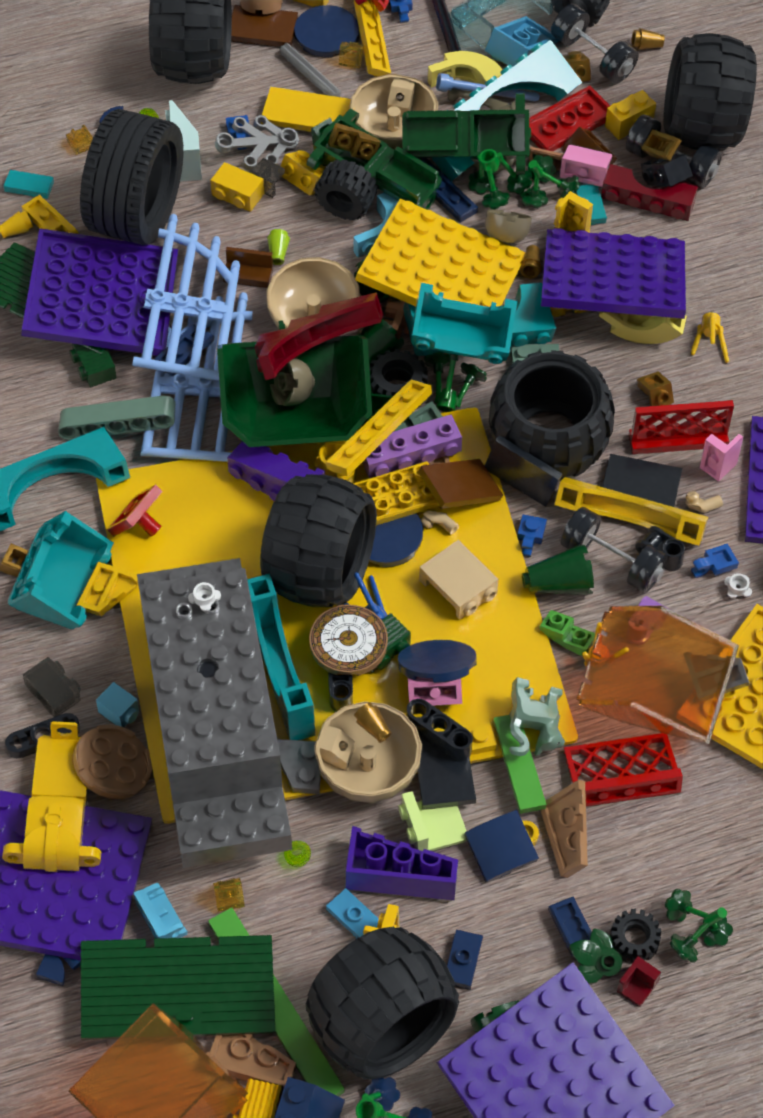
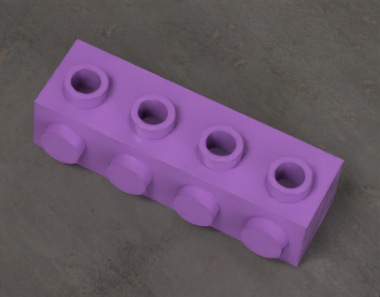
(415, 446)

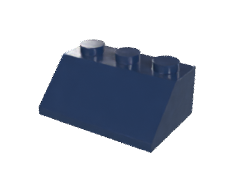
(308, 1101)

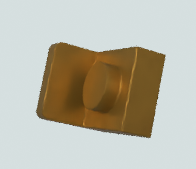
(657, 388)

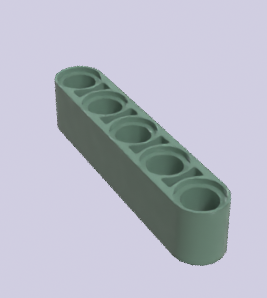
(118, 417)

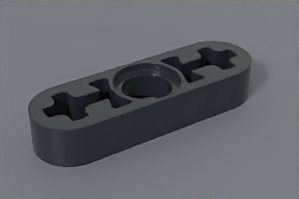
(21, 735)

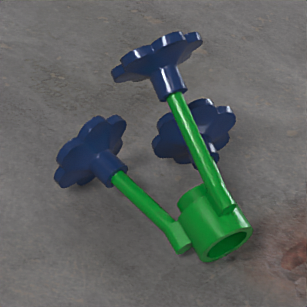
(380, 1098)

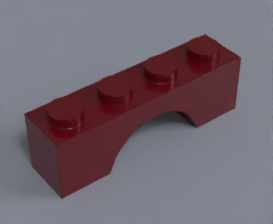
(671, 201)

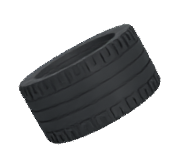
(131, 176)

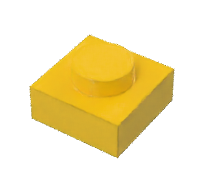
(483, 738)

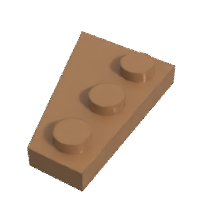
(567, 828)
(251, 1059)

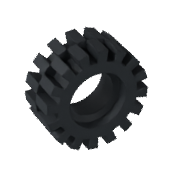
(639, 921)

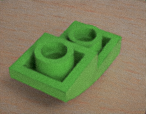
(562, 631)

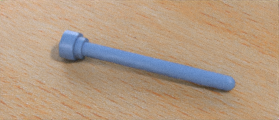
(445, 82)

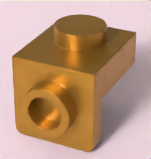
(580, 64)

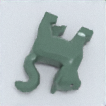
(534, 714)

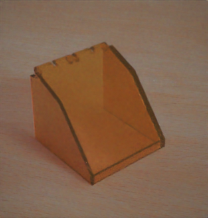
(667, 678)
(158, 1073)

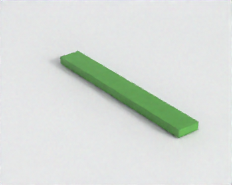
(288, 1024)

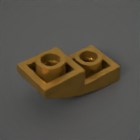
(357, 142)

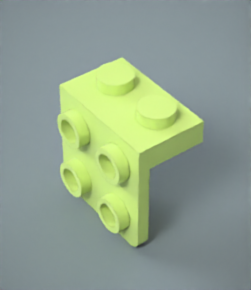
(431, 827)

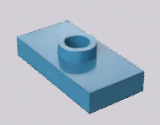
(351, 913)

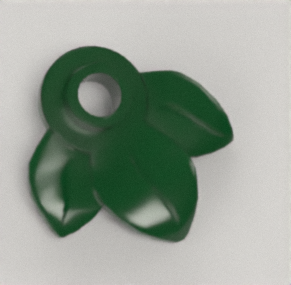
(592, 955)

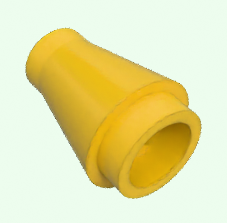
(16, 224)

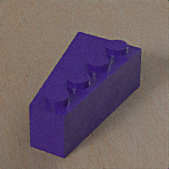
(264, 469)
(398, 869)

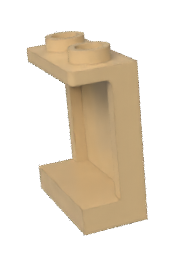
(460, 578)

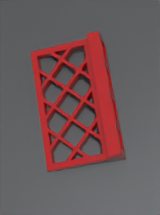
(672, 436)
(626, 785)

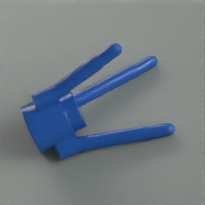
(377, 609)

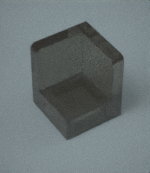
(270, 173)

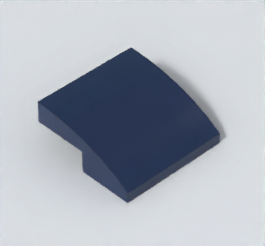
(501, 846)

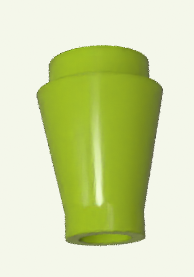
(278, 244)

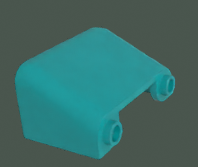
(463, 326)
(59, 570)

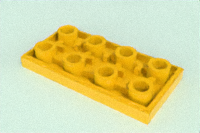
(302, 109)
(399, 493)

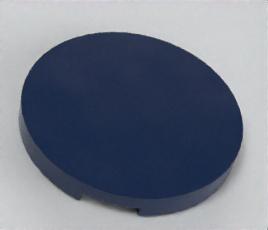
(324, 29)
(397, 541)
(437, 660)

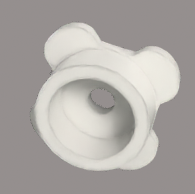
(738, 580)
(204, 589)

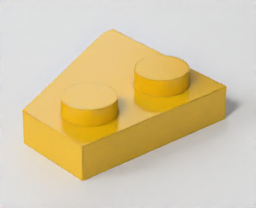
(107, 588)

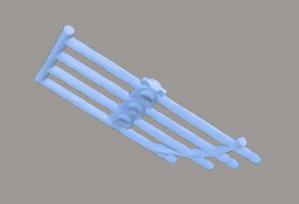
(182, 304)
(196, 386)

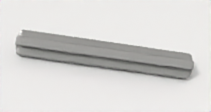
(309, 71)

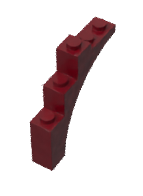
(334, 319)

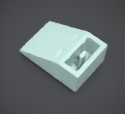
(191, 161)

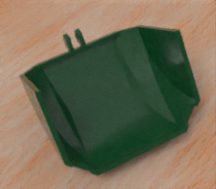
(331, 412)

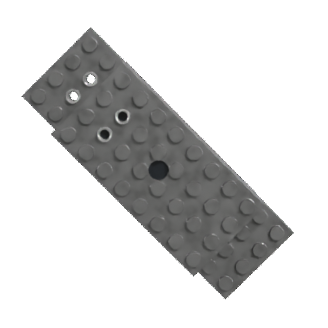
(214, 715)

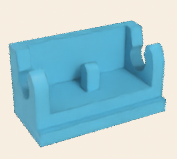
(159, 912)

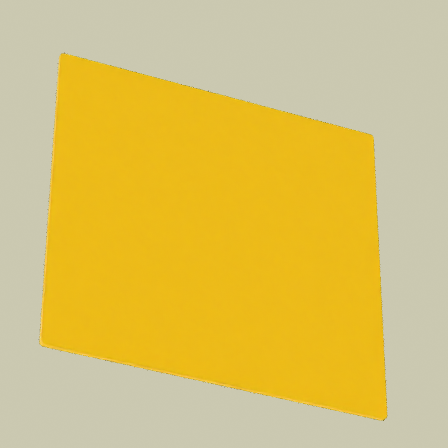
(222, 518)

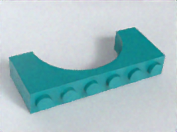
(531, 325)
(88, 454)
(291, 695)

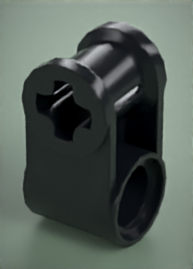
(666, 543)

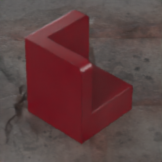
(638, 981)

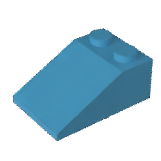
(515, 39)

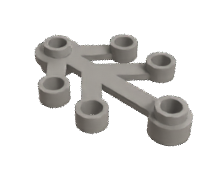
(258, 139)

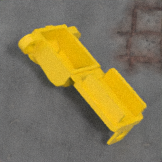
(55, 809)

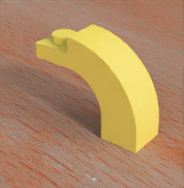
(466, 66)
(644, 328)

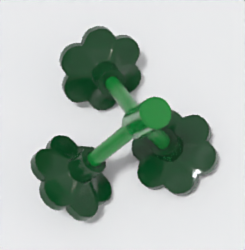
(542, 169)
(713, 930)

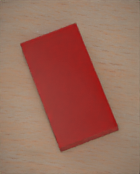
(558, 122)

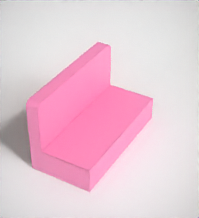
(586, 164)
(719, 457)

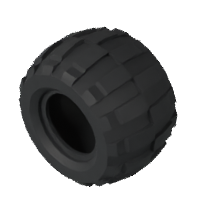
(190, 39)
(710, 91)
(561, 386)
(318, 539)
(382, 1002)

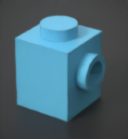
(118, 705)

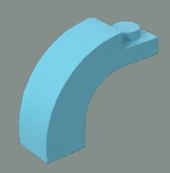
(365, 241)

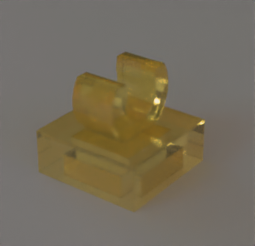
(351, 55)
(79, 140)
(228, 894)

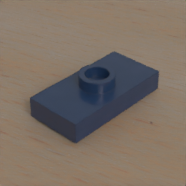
(569, 921)
(464, 957)

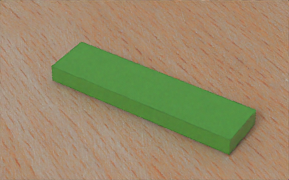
(520, 769)

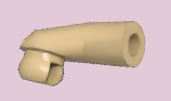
(701, 505)
(440, 518)

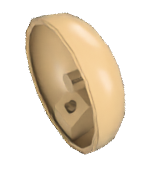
(384, 101)
(305, 286)
(360, 765)

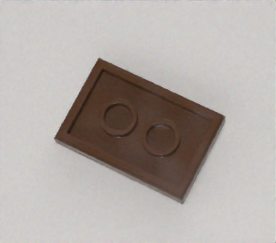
(263, 29)
(460, 483)

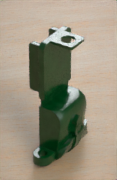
(469, 133)
(393, 169)

